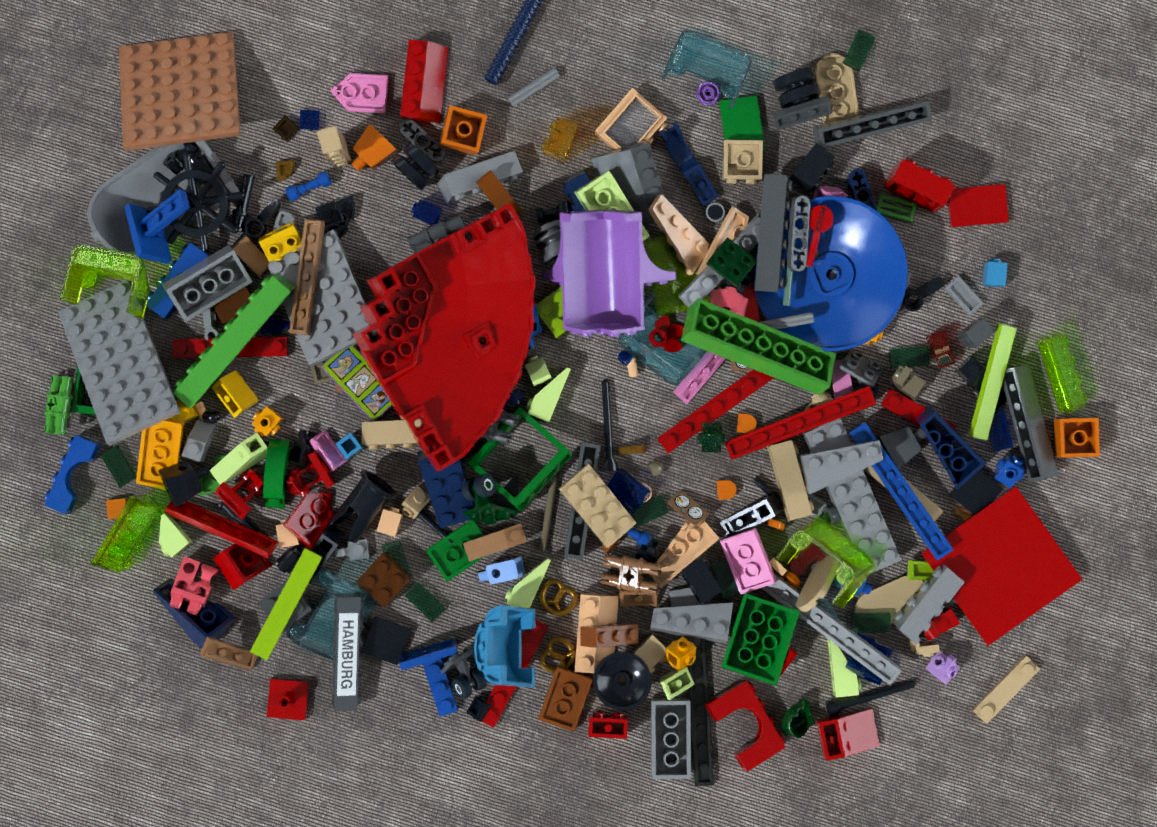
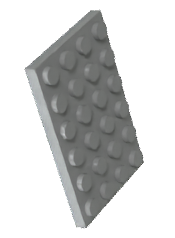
(335, 303)

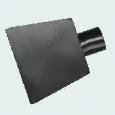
(182, 481)

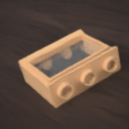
(631, 122)

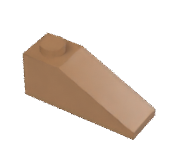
(495, 542)

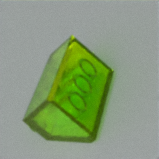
(1061, 373)

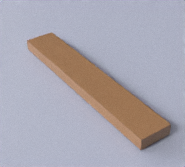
(307, 277)

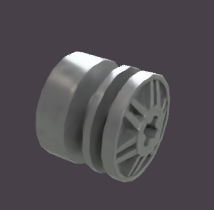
(549, 239)

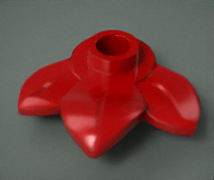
(669, 335)

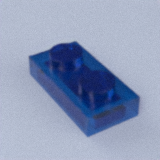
(1000, 432)

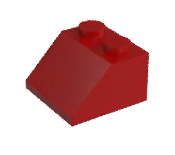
(240, 565)

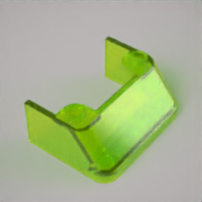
(89, 262)
(854, 562)

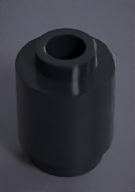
(289, 559)

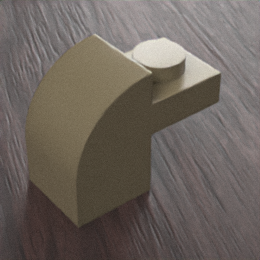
(907, 382)

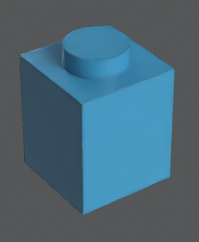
(994, 273)
(349, 445)

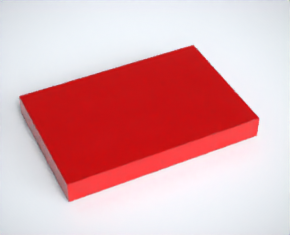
(978, 206)

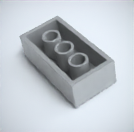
(207, 283)
(670, 738)

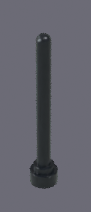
(610, 463)
(834, 707)

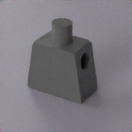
(902, 444)

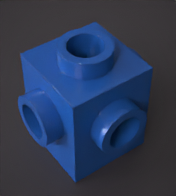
(1009, 470)

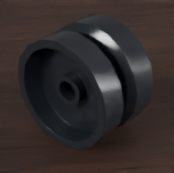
(796, 87)
(415, 166)

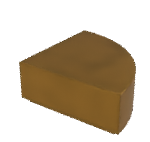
(284, 169)
(631, 449)

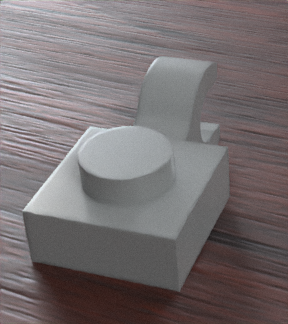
(209, 320)
(354, 550)

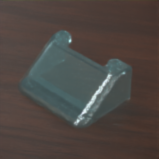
(319, 630)

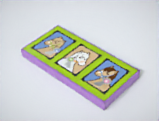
(357, 381)

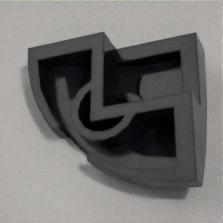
(336, 214)

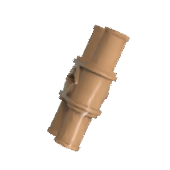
(637, 567)

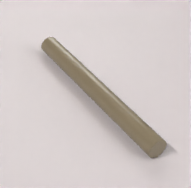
(548, 513)

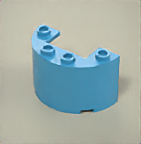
(499, 646)

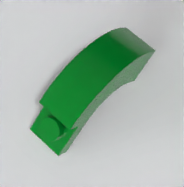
(275, 473)

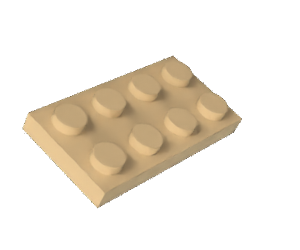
(597, 505)

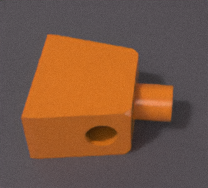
(372, 150)

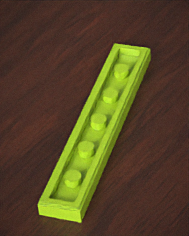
(992, 382)
(286, 604)

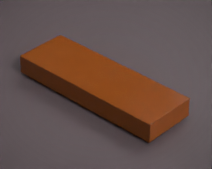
(496, 192)

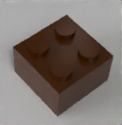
(384, 579)

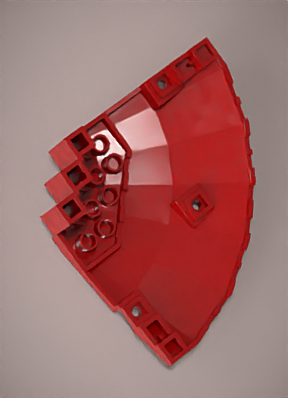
(430, 327)

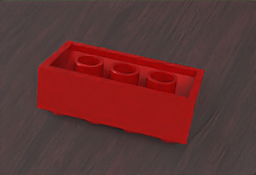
(424, 81)

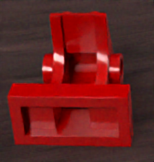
(252, 482)
(296, 484)

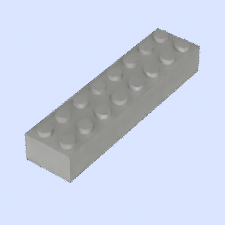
(855, 501)

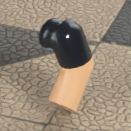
(205, 415)

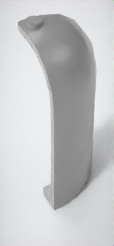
(139, 187)

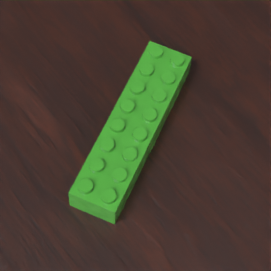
(231, 342)
(758, 346)

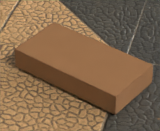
(251, 255)

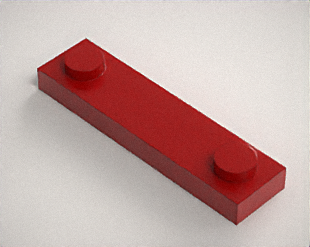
(904, 407)

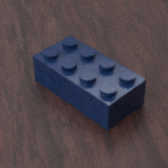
(446, 491)

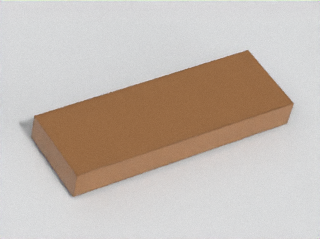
(228, 653)

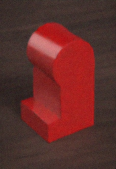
(941, 623)

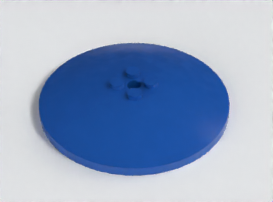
(867, 285)

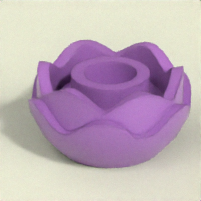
(710, 87)

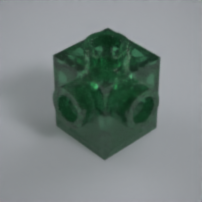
(711, 437)

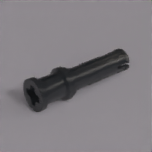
(248, 180)
(247, 522)

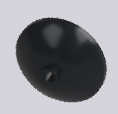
(626, 694)

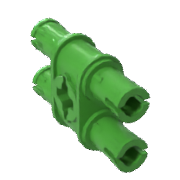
(58, 405)

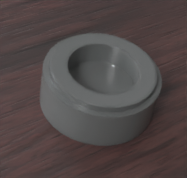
(831, 515)

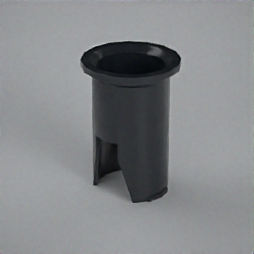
(367, 500)

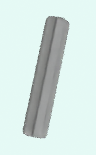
(534, 87)
(790, 321)

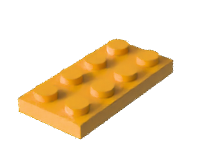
(158, 450)

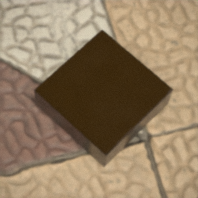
(286, 128)

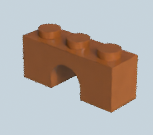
(611, 635)

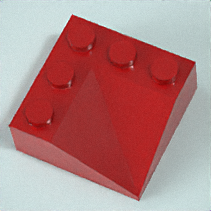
(919, 185)

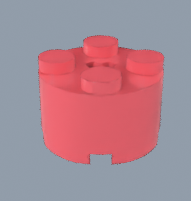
(729, 300)

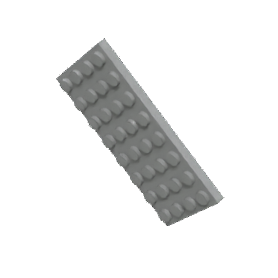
(118, 364)

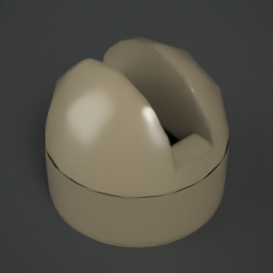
(656, 468)

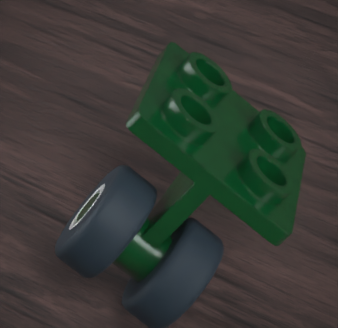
(733, 265)
(478, 491)

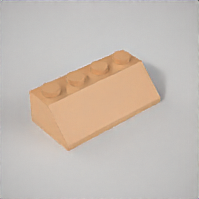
(594, 610)

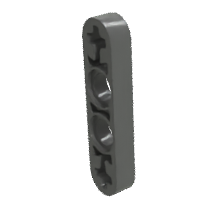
(795, 233)

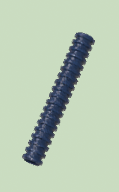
(513, 38)

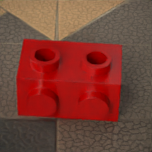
(608, 725)

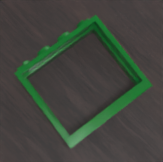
(540, 479)

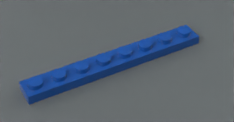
(905, 497)

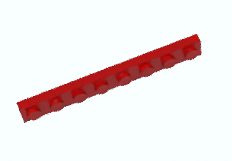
(713, 409)
(800, 423)

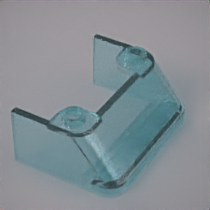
(709, 61)
(669, 366)

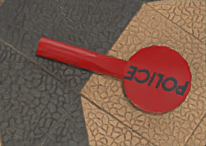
(820, 221)

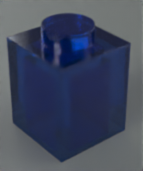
(426, 212)

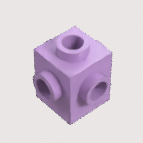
(943, 667)

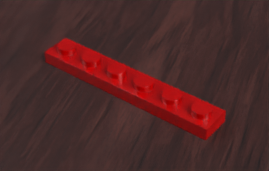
(255, 348)
(223, 528)
(501, 693)

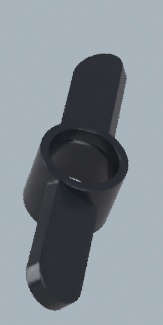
(262, 218)
(921, 292)

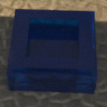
(309, 120)

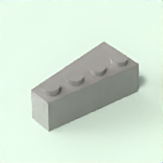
(462, 182)
(835, 464)
(927, 602)
(702, 622)

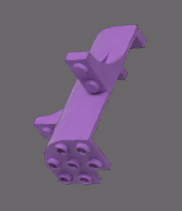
(603, 272)

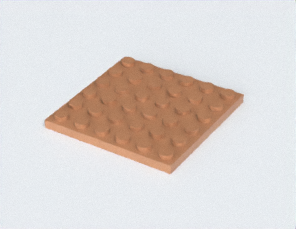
(179, 91)

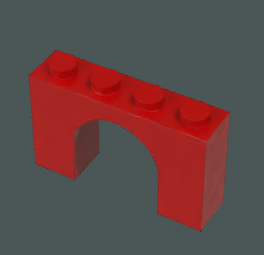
(767, 740)

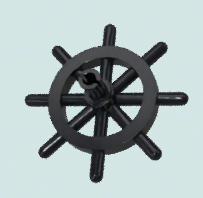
(198, 202)

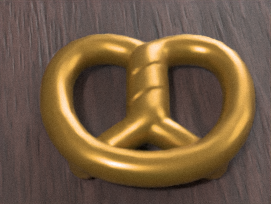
(557, 598)
(557, 655)

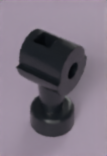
(175, 161)
(551, 213)

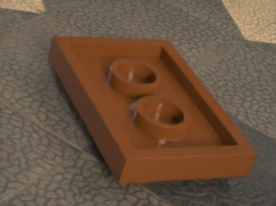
(565, 698)

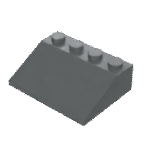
(635, 175)

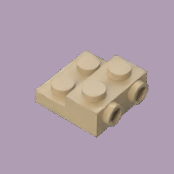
(742, 161)

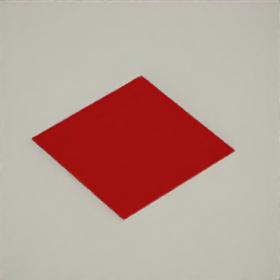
(1006, 566)

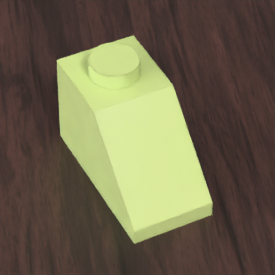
(538, 370)
(172, 536)
(676, 682)

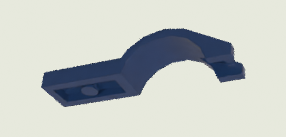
(688, 165)

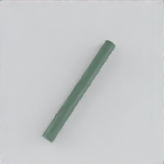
(788, 284)

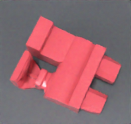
(189, 590)

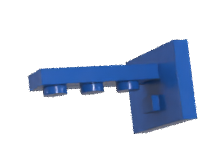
(148, 228)
(432, 661)

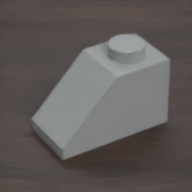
(199, 441)

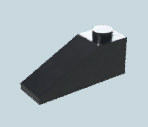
(973, 373)
(751, 515)
(326, 545)

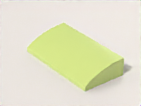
(605, 195)

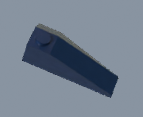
(210, 621)

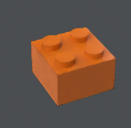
(463, 130)
(1077, 437)

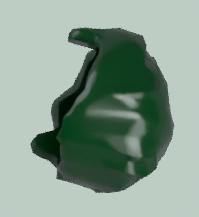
(798, 719)

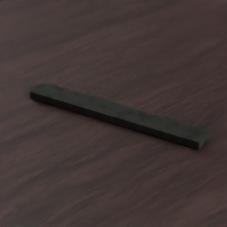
(700, 717)

